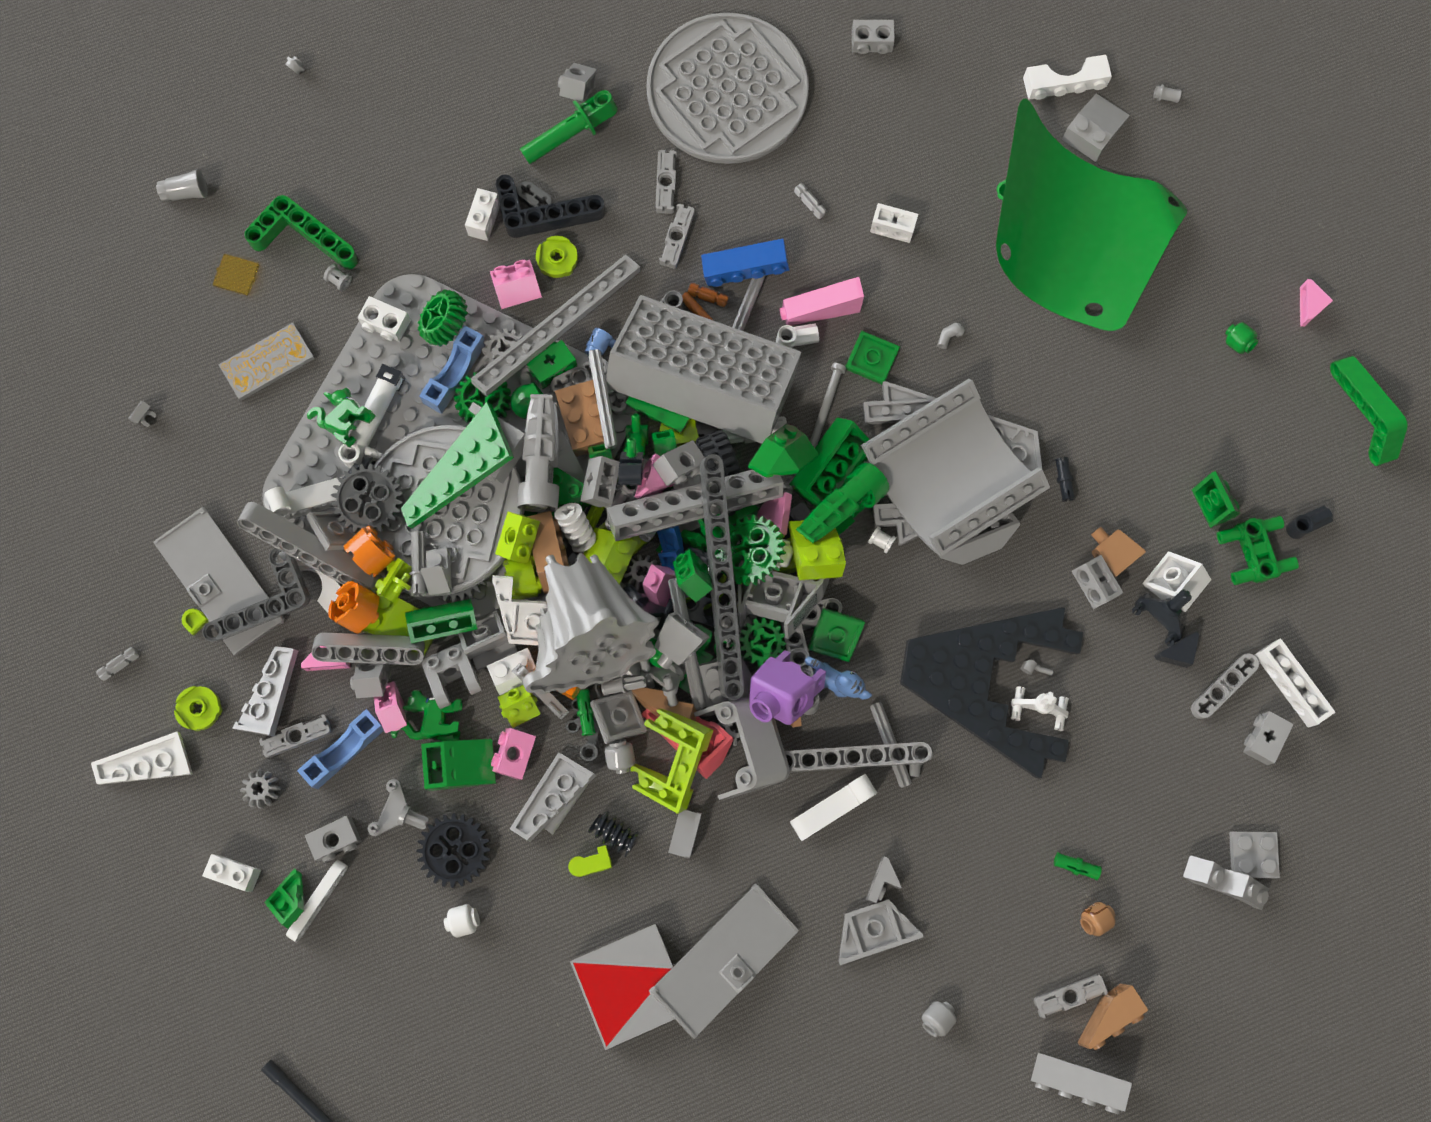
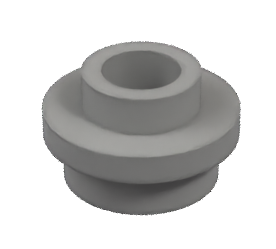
(295, 64)

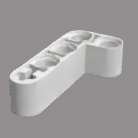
(302, 500)
(833, 807)

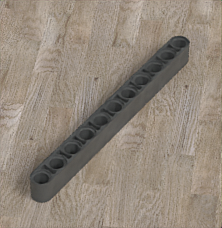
(725, 566)

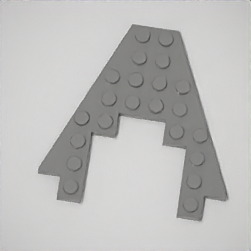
(902, 402)

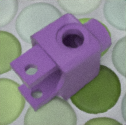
(783, 690)

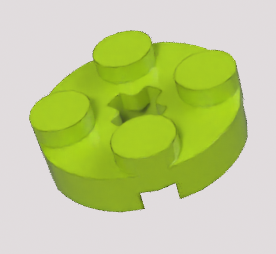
(549, 248)
(197, 721)

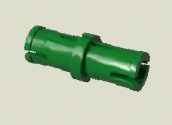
(585, 713)
(1077, 866)

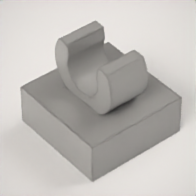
(140, 412)

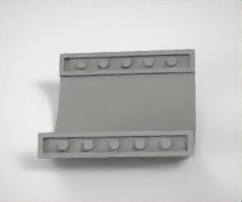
(952, 470)

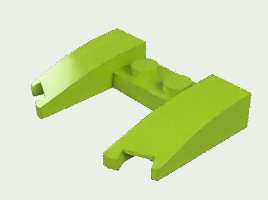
(676, 789)

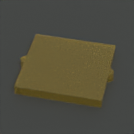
(235, 274)

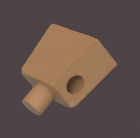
(1117, 550)

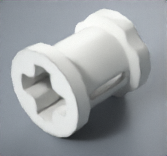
(882, 539)

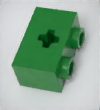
(544, 371)
(692, 575)

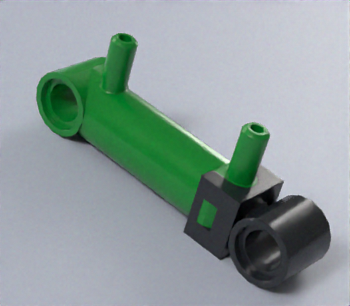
(632, 458)

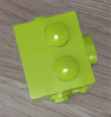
(518, 706)

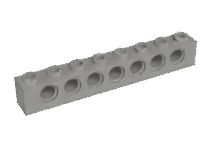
(687, 504)

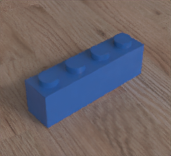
(745, 263)

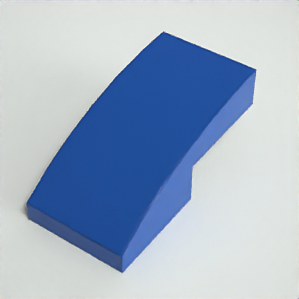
(671, 545)

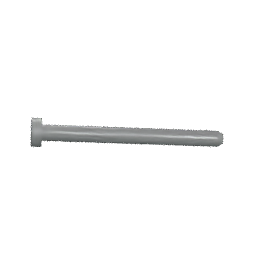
(837, 369)

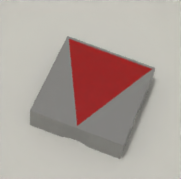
(618, 985)

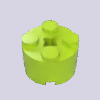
(524, 580)

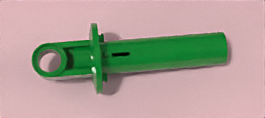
(586, 116)

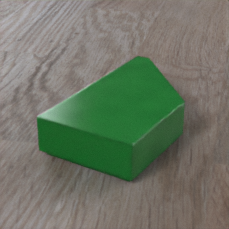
(696, 540)

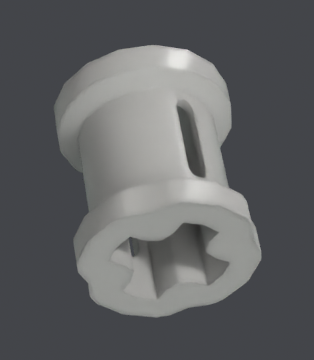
(344, 280)

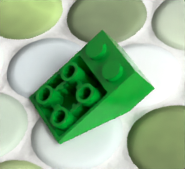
(457, 764)

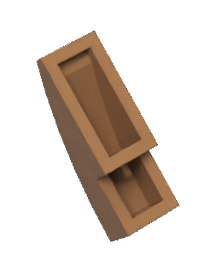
(655, 699)

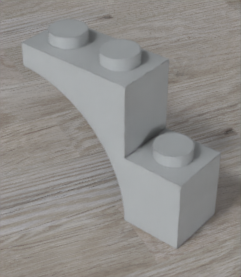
(1226, 881)

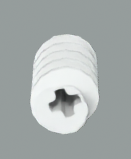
(576, 527)

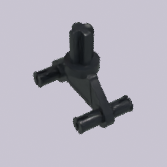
(651, 608)
(1166, 612)

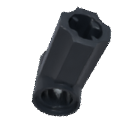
(1310, 522)

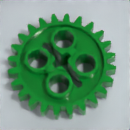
(752, 550)

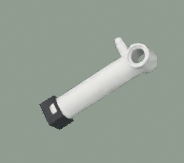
(378, 401)

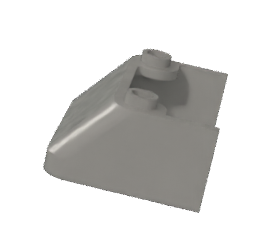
(761, 745)

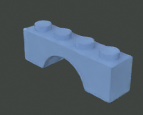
(465, 352)
(330, 761)

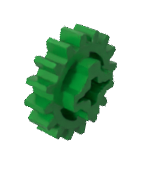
(759, 633)

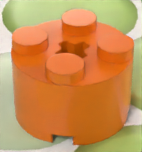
(369, 551)
(354, 607)

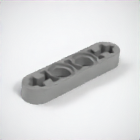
(1227, 688)

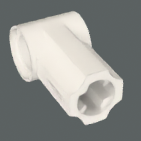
(799, 335)

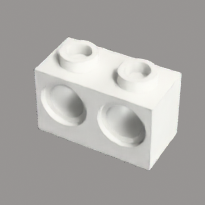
(482, 214)
(894, 223)
(386, 315)
(231, 873)

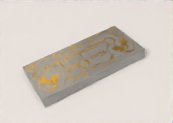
(266, 361)

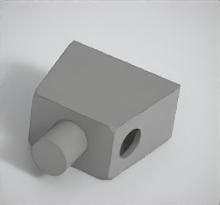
(678, 640)

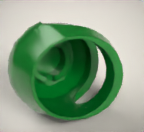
(521, 399)

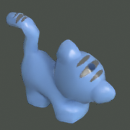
(843, 683)

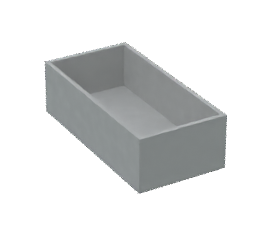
(702, 369)

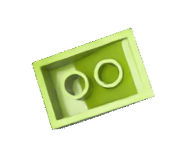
(817, 559)
(393, 620)

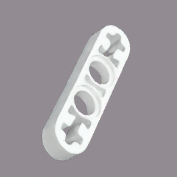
(317, 900)

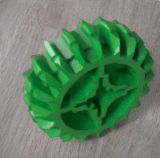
(442, 317)
(463, 404)

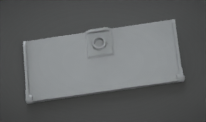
(214, 575)
(724, 961)

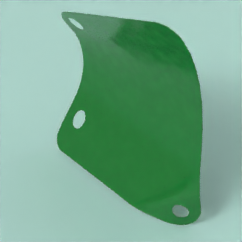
(1078, 228)

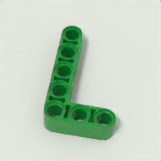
(305, 228)
(1376, 406)

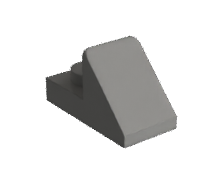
(438, 572)
(884, 874)

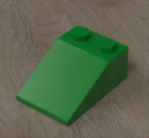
(1216, 500)

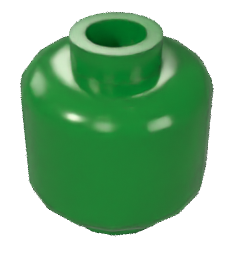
(1241, 338)

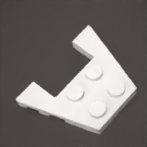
(518, 615)

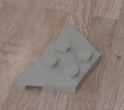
(874, 930)

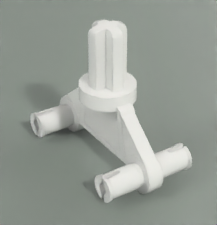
(1043, 704)

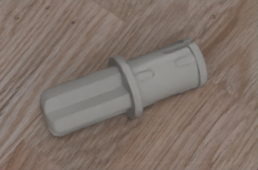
(623, 684)

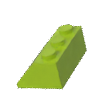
(612, 553)

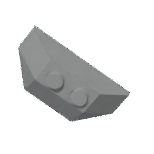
(985, 542)

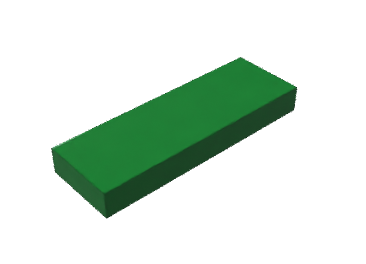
(667, 418)

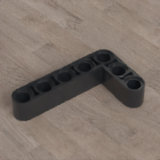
(544, 212)

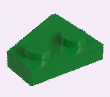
(287, 899)

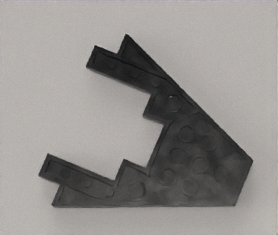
(955, 676)

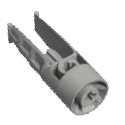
(541, 456)

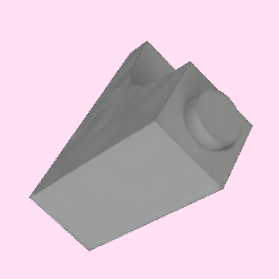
(515, 440)

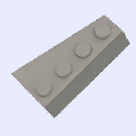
(1081, 1082)

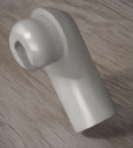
(914, 769)

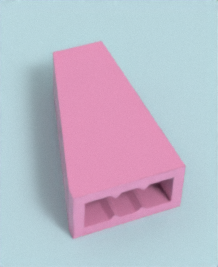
(824, 303)

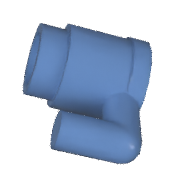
(599, 340)

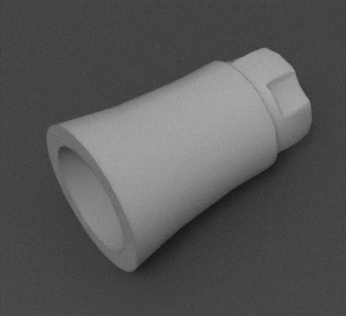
(183, 186)

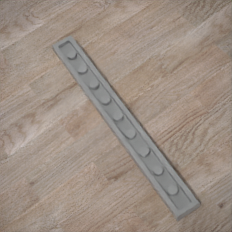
(555, 325)

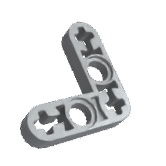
(583, 368)

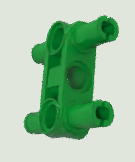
(1257, 550)

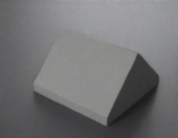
(489, 635)

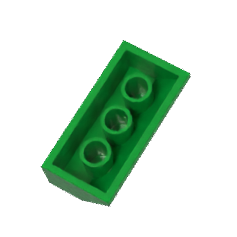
(838, 456)

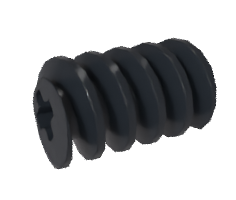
(614, 833)

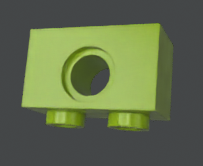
(517, 537)

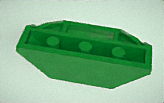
(784, 453)

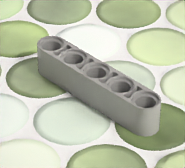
(358, 654)

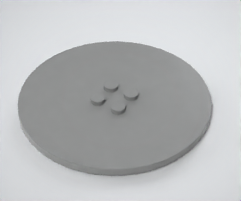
(727, 88)
(465, 526)

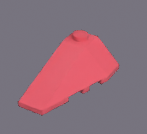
(717, 748)

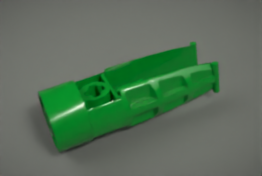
(862, 489)

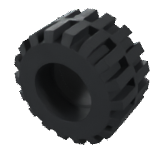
(720, 445)

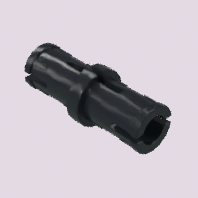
(1065, 479)

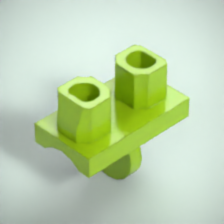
(395, 580)

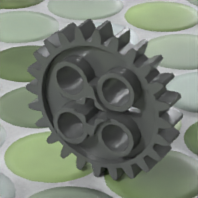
(348, 491)

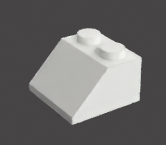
(1175, 574)
(502, 669)

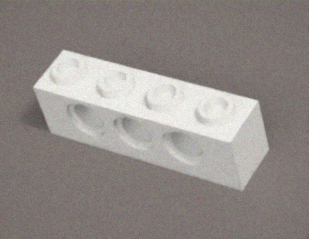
(1294, 683)

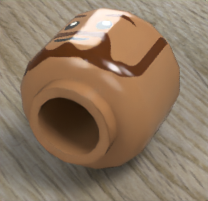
(1098, 919)

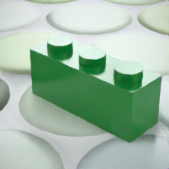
(440, 621)

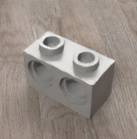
(872, 31)
(1097, 582)

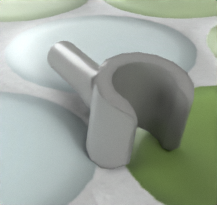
(1030, 665)

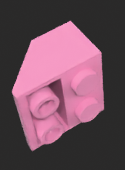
(515, 283)

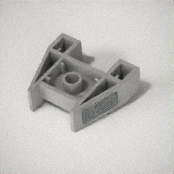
(780, 599)

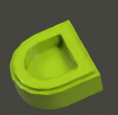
(194, 620)

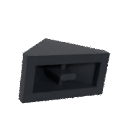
(1181, 653)

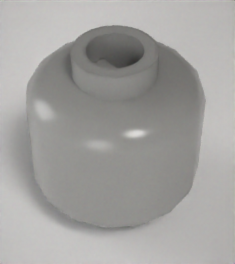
(620, 756)
(939, 1019)

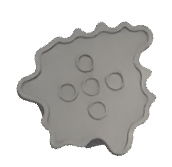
(587, 629)

